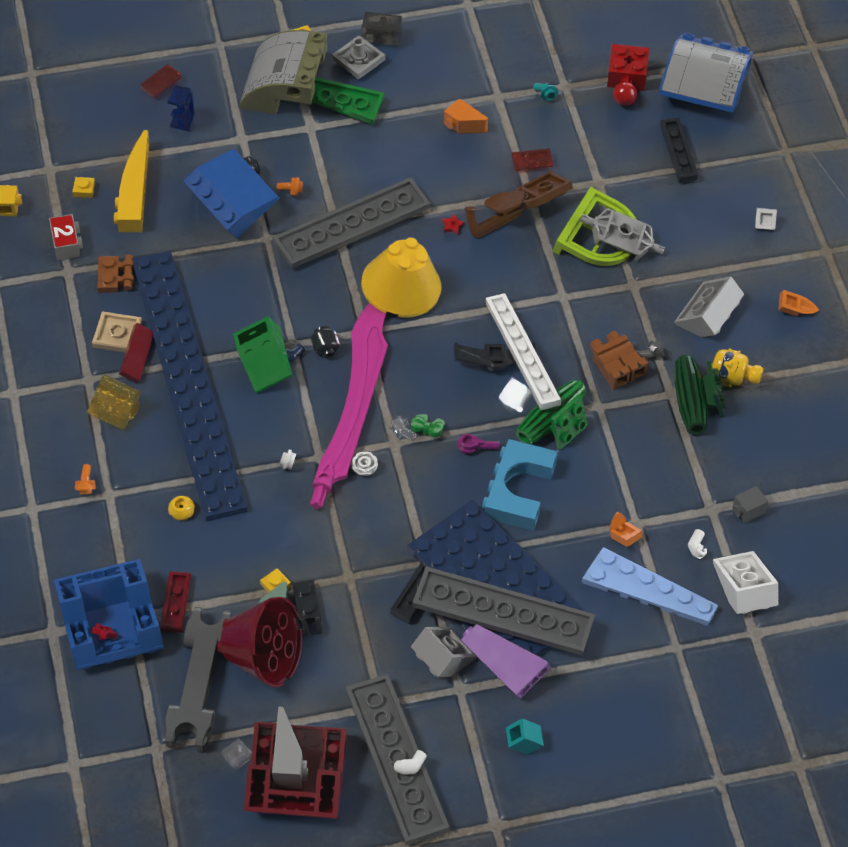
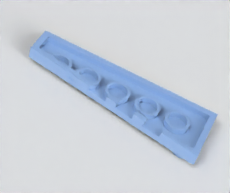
(631, 580)

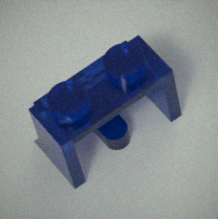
(184, 114)

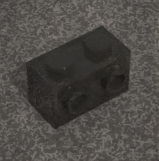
(381, 28)

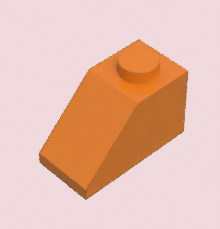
(465, 119)

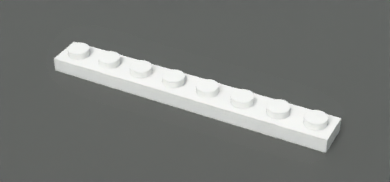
(523, 352)

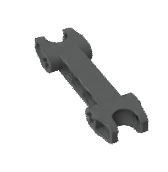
(192, 711)

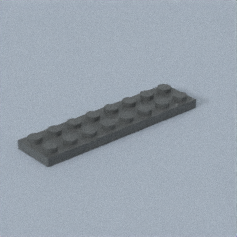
(351, 222)
(504, 610)
(390, 740)

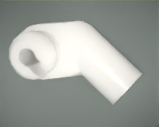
(695, 546)
(410, 766)

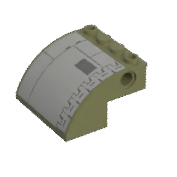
(284, 70)

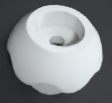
(364, 458)

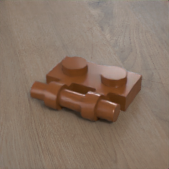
(109, 273)

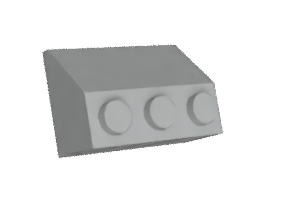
(710, 307)

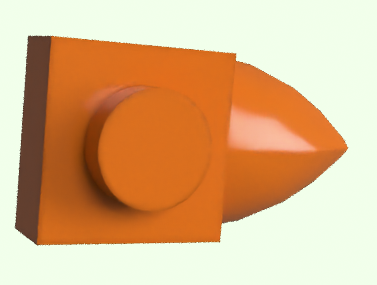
(795, 304)

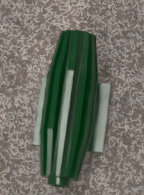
(697, 393)

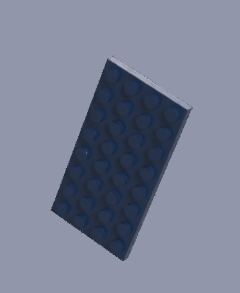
(479, 549)

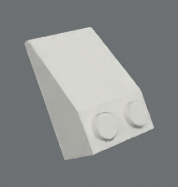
(746, 582)

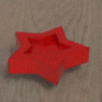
(452, 224)
(104, 632)

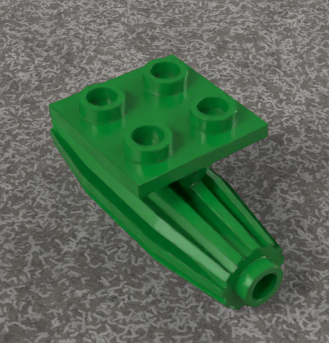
(563, 420)

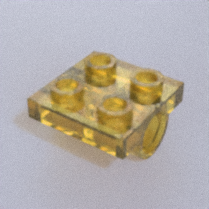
(114, 402)

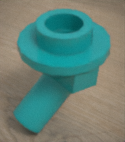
(548, 92)

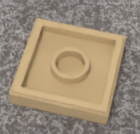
(114, 331)

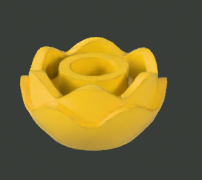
(181, 513)

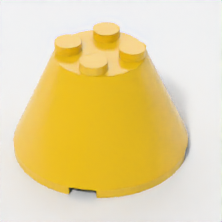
(402, 280)

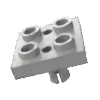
(358, 52)

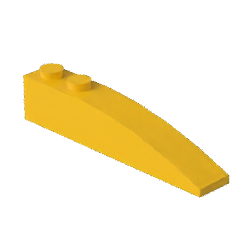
(133, 188)

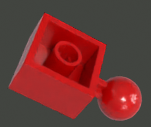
(627, 72)

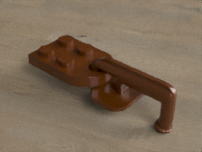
(512, 204)

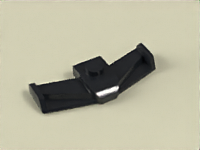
(493, 356)

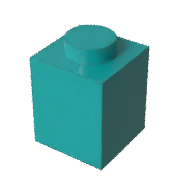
(524, 736)

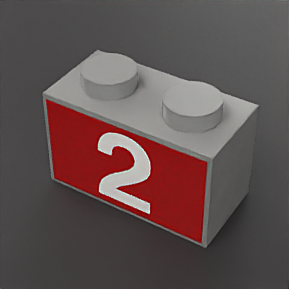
(65, 237)

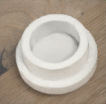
(287, 459)

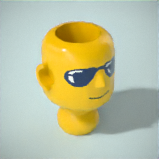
(734, 368)

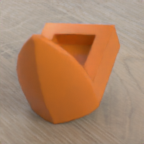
(624, 531)

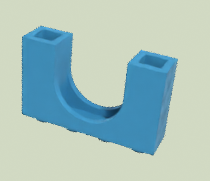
(515, 460)

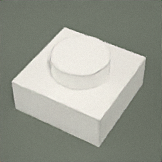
(765, 218)

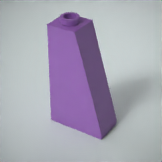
(506, 660)

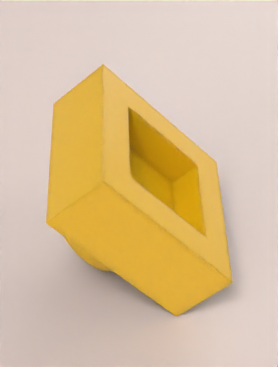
(83, 187)
(273, 580)

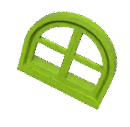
(565, 239)

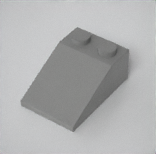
(288, 764)

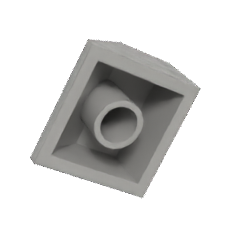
(442, 651)

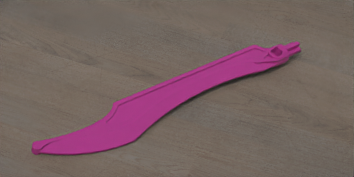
(367, 360)

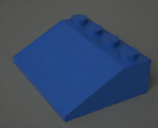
(231, 191)

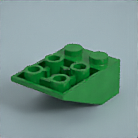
(263, 353)

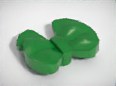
(421, 423)

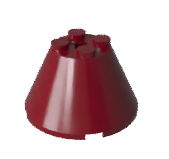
(264, 641)

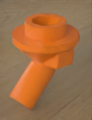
(294, 186)
(85, 485)

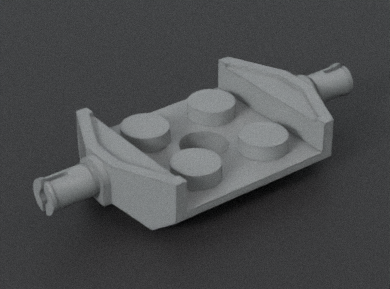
(607, 229)

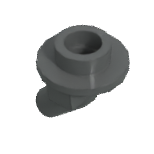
(655, 349)

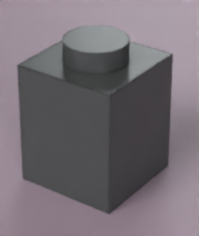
(750, 504)

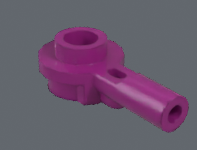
(469, 444)

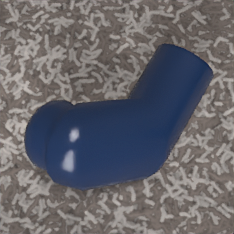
(295, 352)

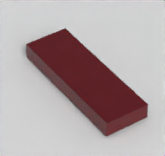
(136, 353)
(175, 602)

